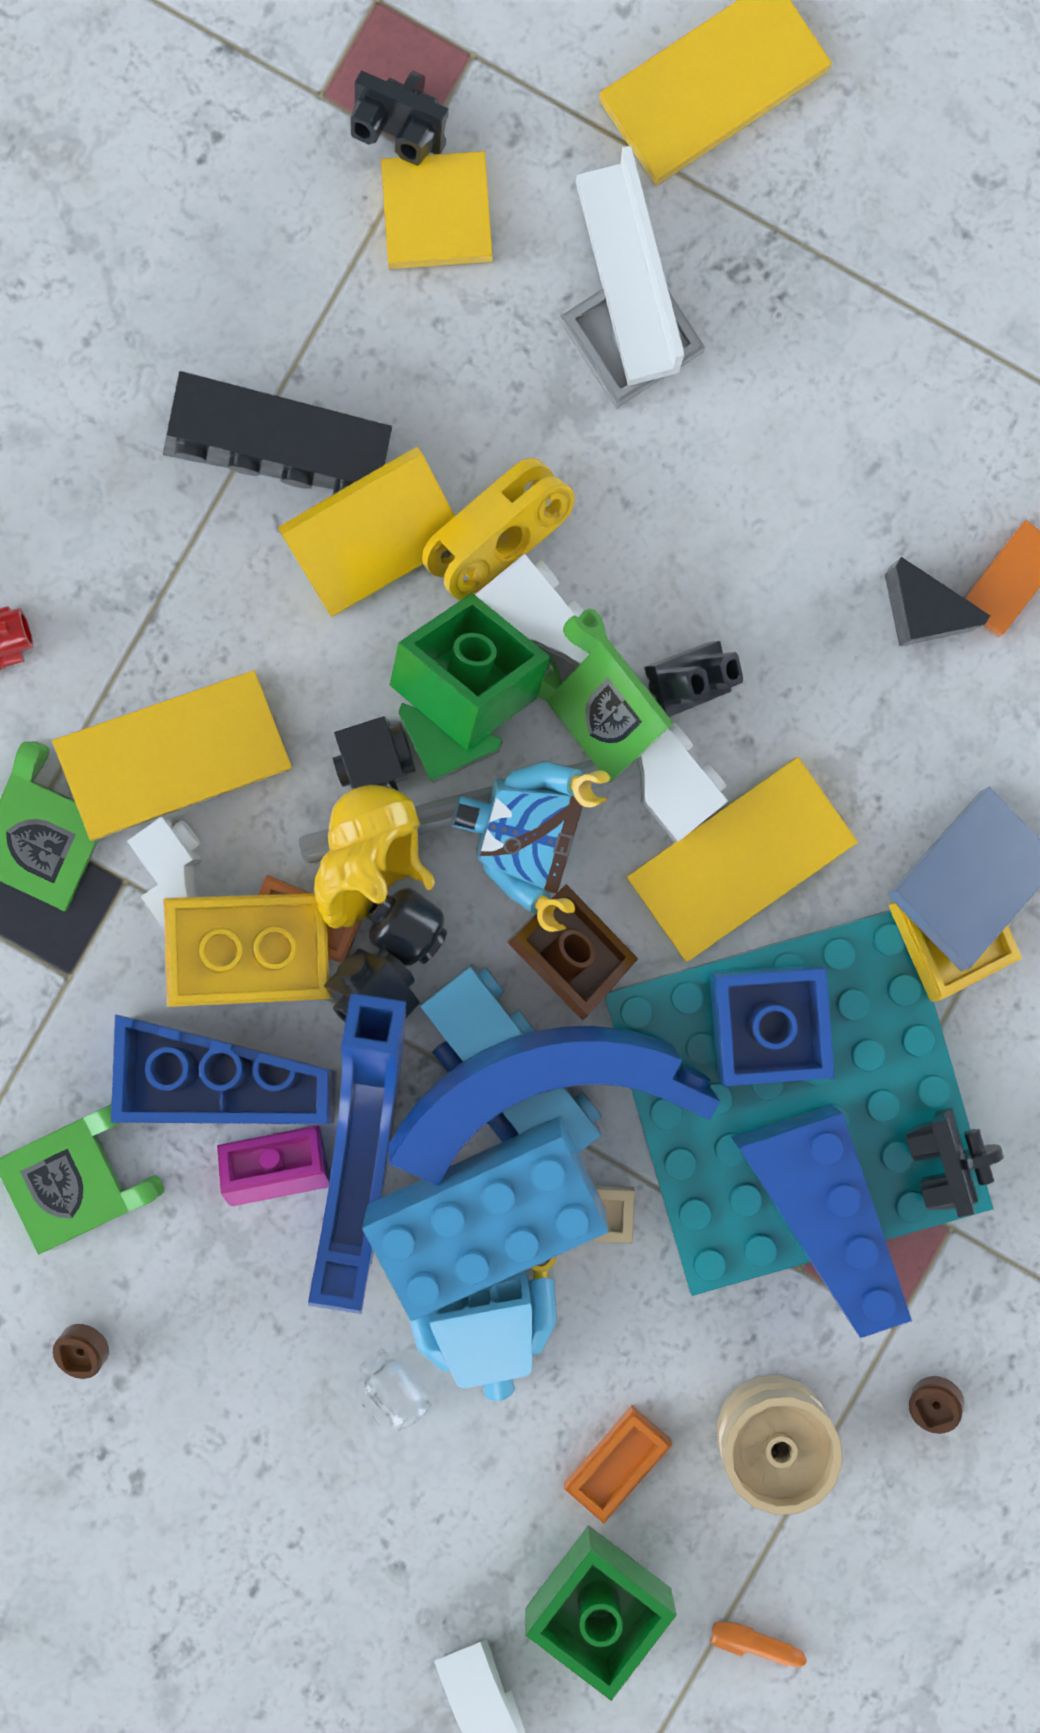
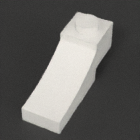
(170, 858)

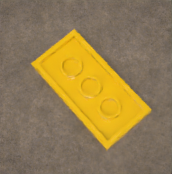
(713, 83)
(171, 755)
(741, 859)

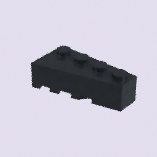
(271, 435)

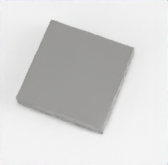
(594, 337)

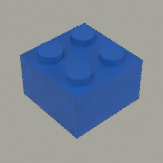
(772, 1025)

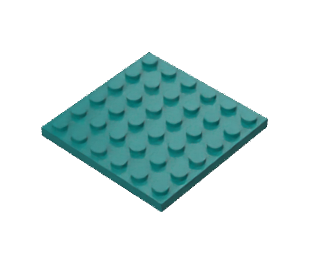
(887, 1079)

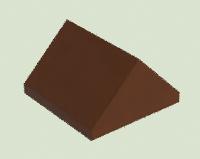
(578, 961)

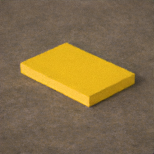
(368, 531)
(244, 949)

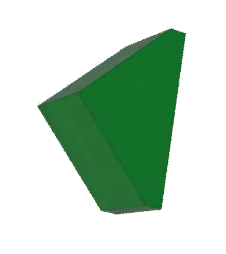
(439, 751)

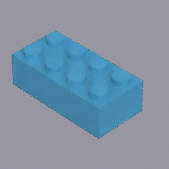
(485, 1219)

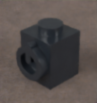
(373, 754)
(372, 976)

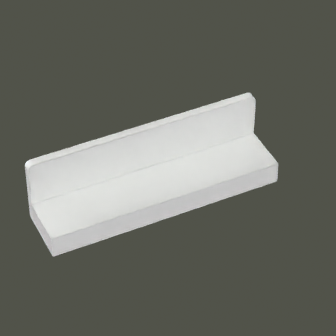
(631, 270)

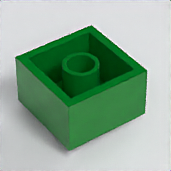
(468, 670)
(599, 1613)

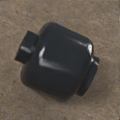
(407, 927)

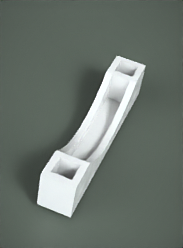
(672, 782)

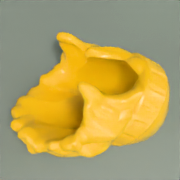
(370, 849)

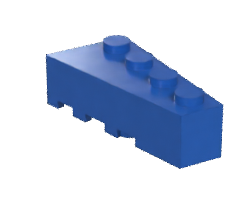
(199, 1079)
(825, 1201)

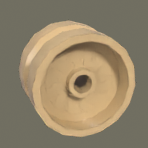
(786, 1474)

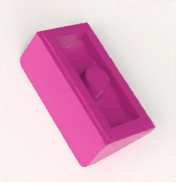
(273, 1166)

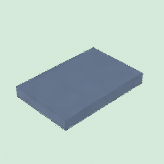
(972, 879)

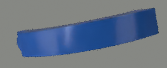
(530, 1066)
(365, 1125)

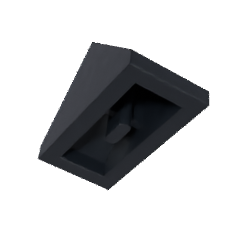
(927, 608)

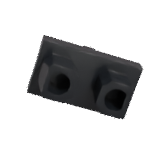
(401, 112)
(693, 677)
(956, 1185)

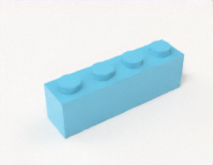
(476, 1019)

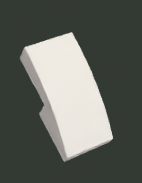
(477, 1692)

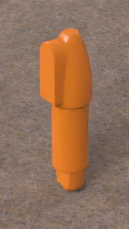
(743, 1639)

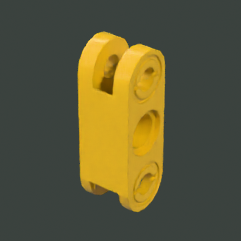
(498, 527)

